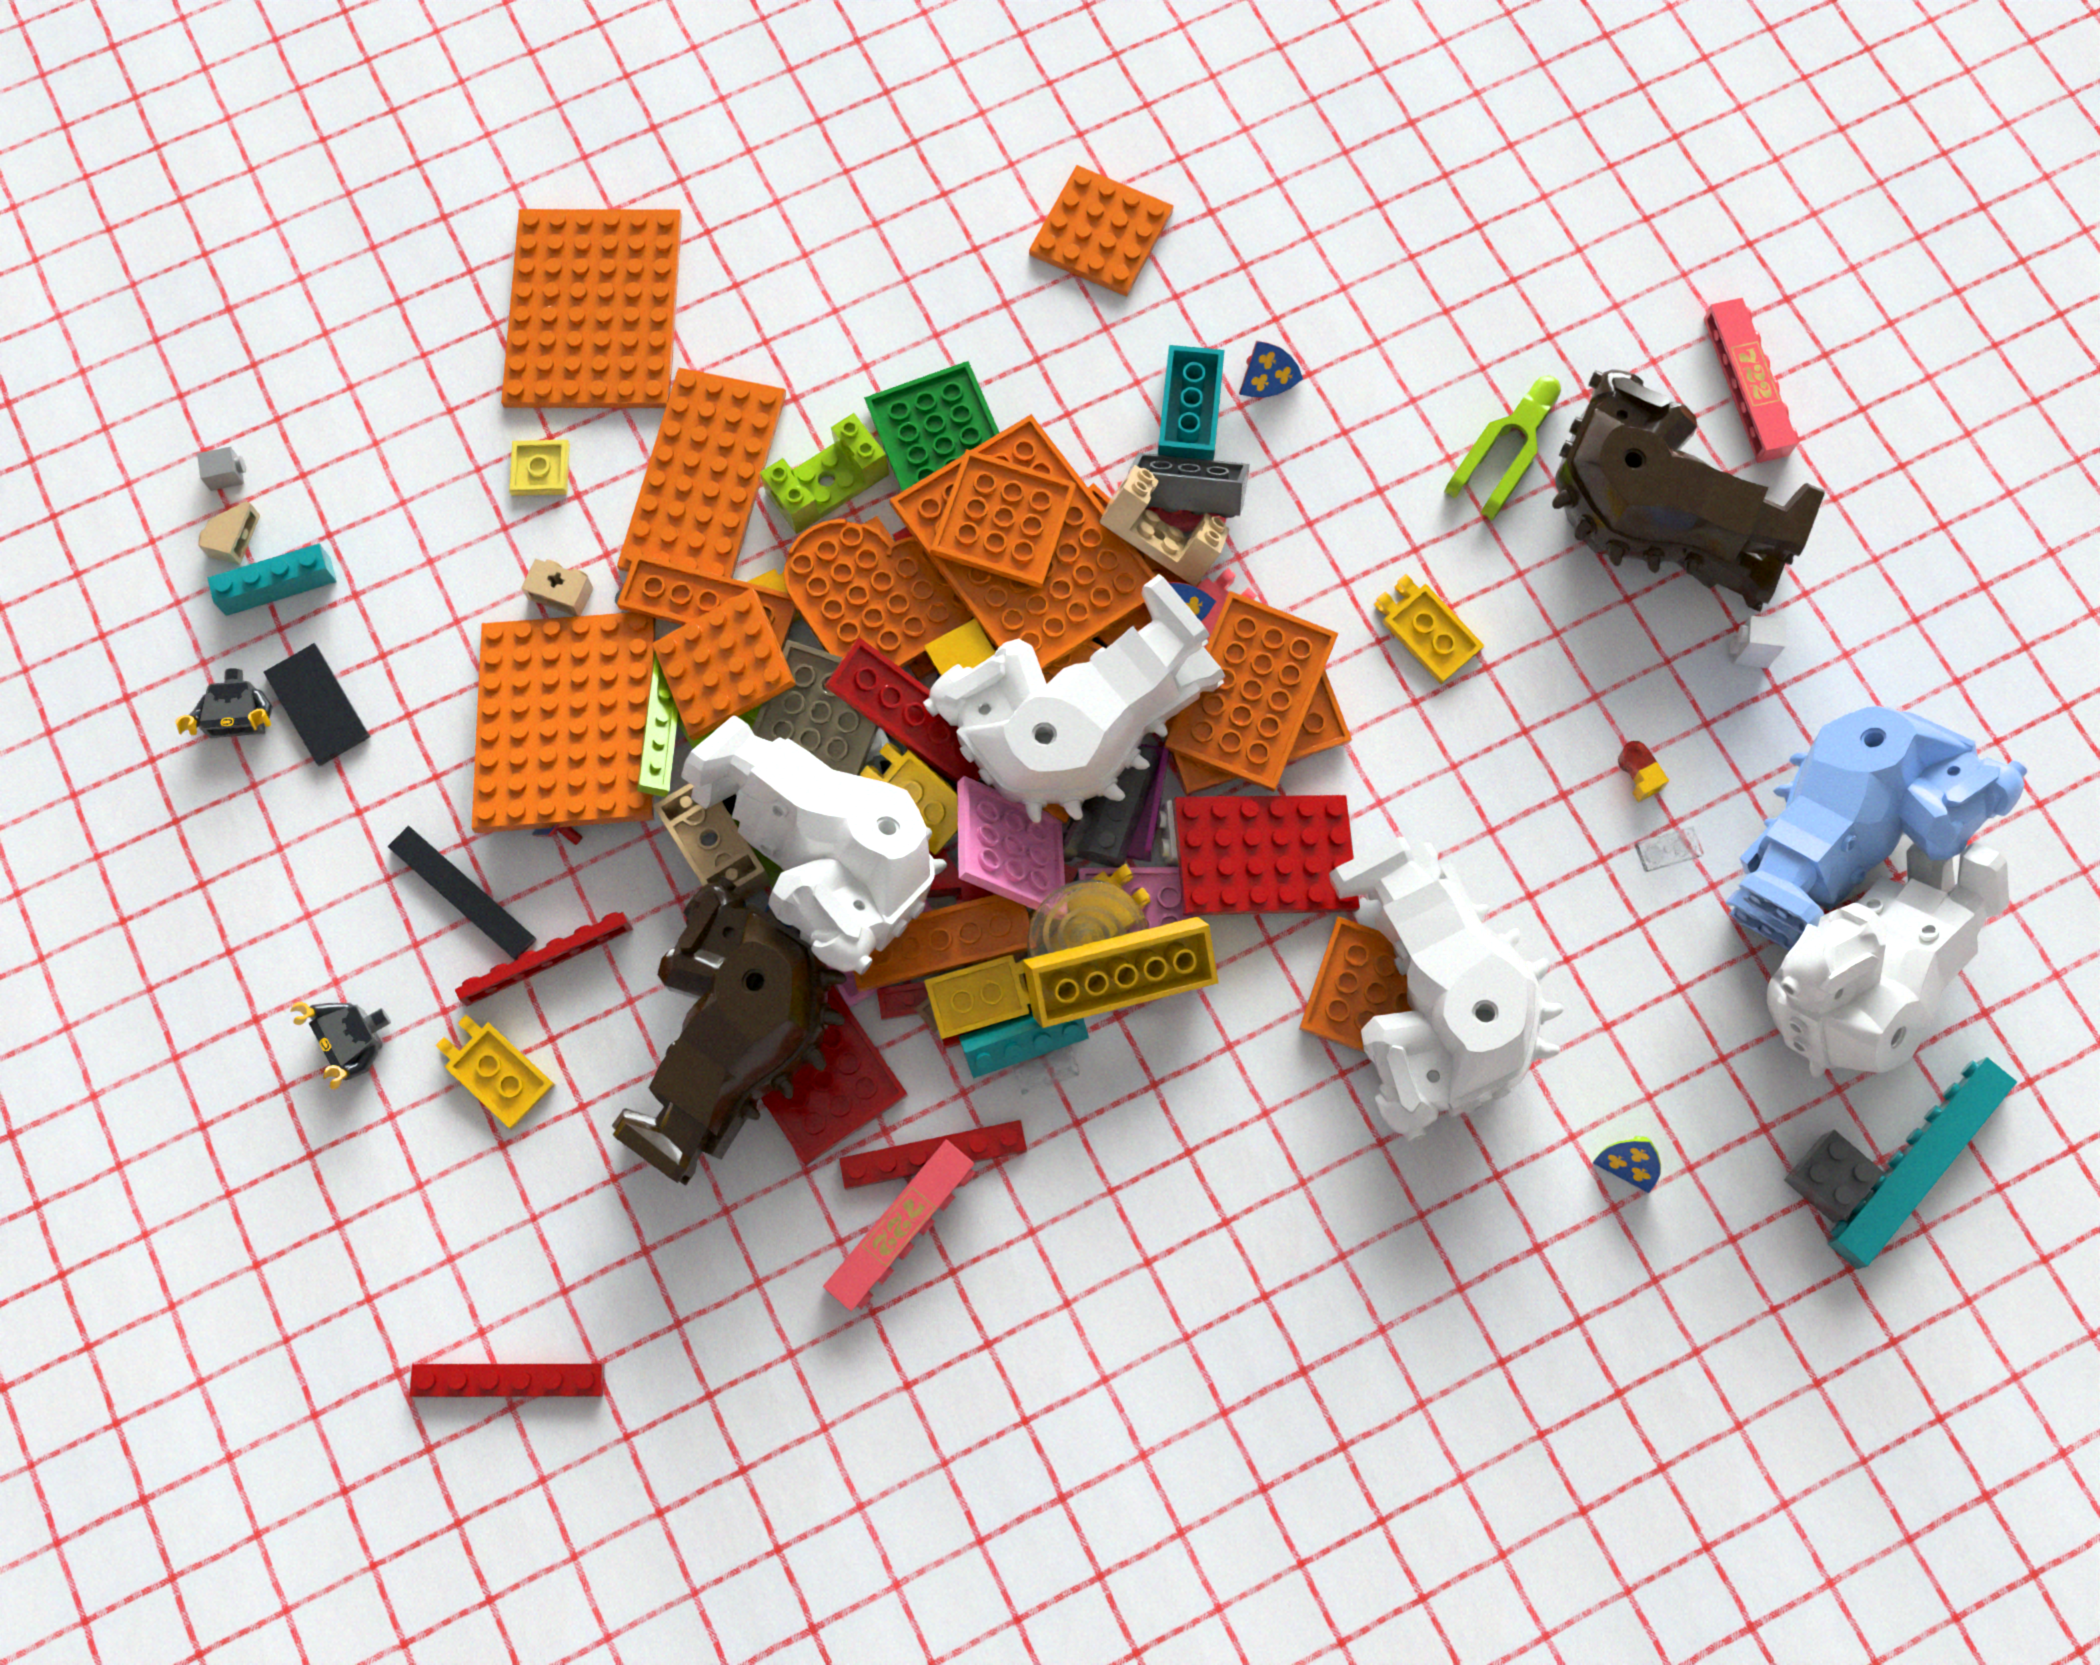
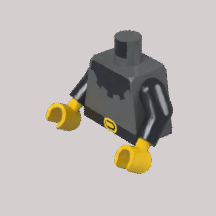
(229, 709)
(345, 1036)

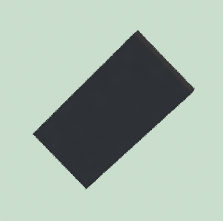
(316, 704)

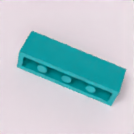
(272, 579)
(1016, 1042)

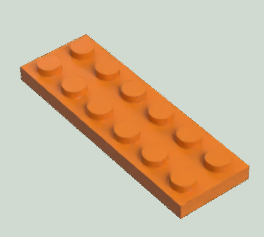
(685, 593)
(949, 940)

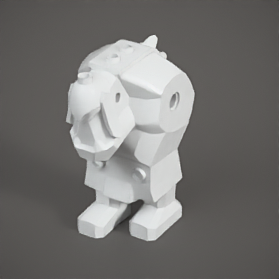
(1085, 724)
(845, 841)
(1875, 970)
(1467, 990)

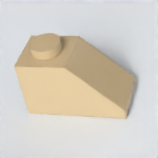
(229, 533)

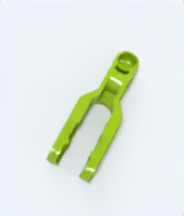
(1527, 418)

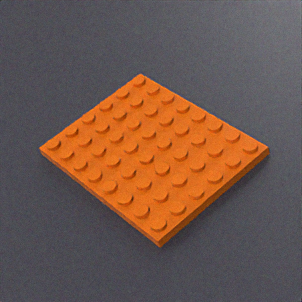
(592, 308)
(1091, 577)
(562, 722)

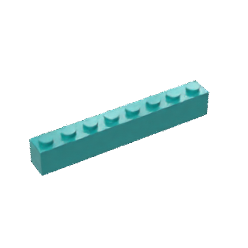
(1921, 1162)

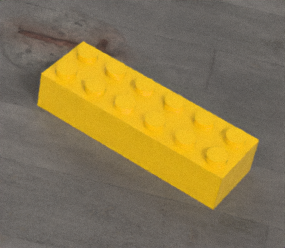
(1120, 971)

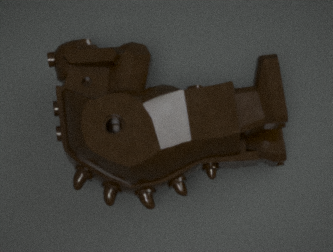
(1650, 502)
(746, 1035)

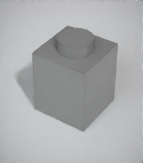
(221, 468)

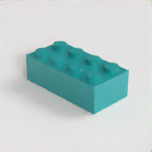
(1191, 402)

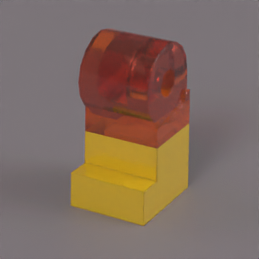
(1643, 769)

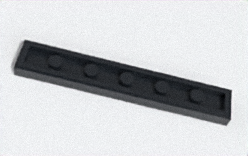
(462, 892)

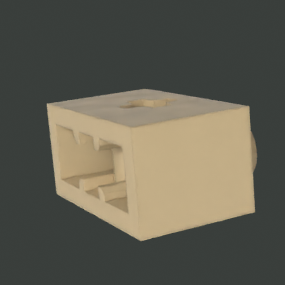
(546, 588)

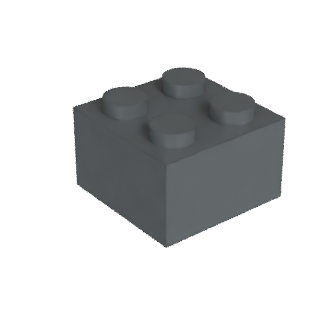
(1834, 1176)

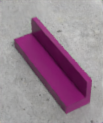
(1145, 833)

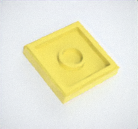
(539, 467)

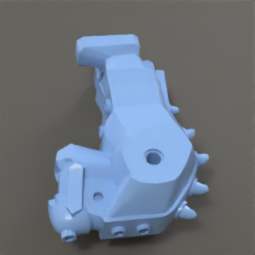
(1850, 805)

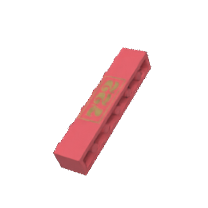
(1750, 380)
(899, 1225)

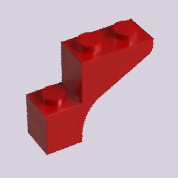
(948, 883)

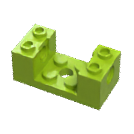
(852, 461)

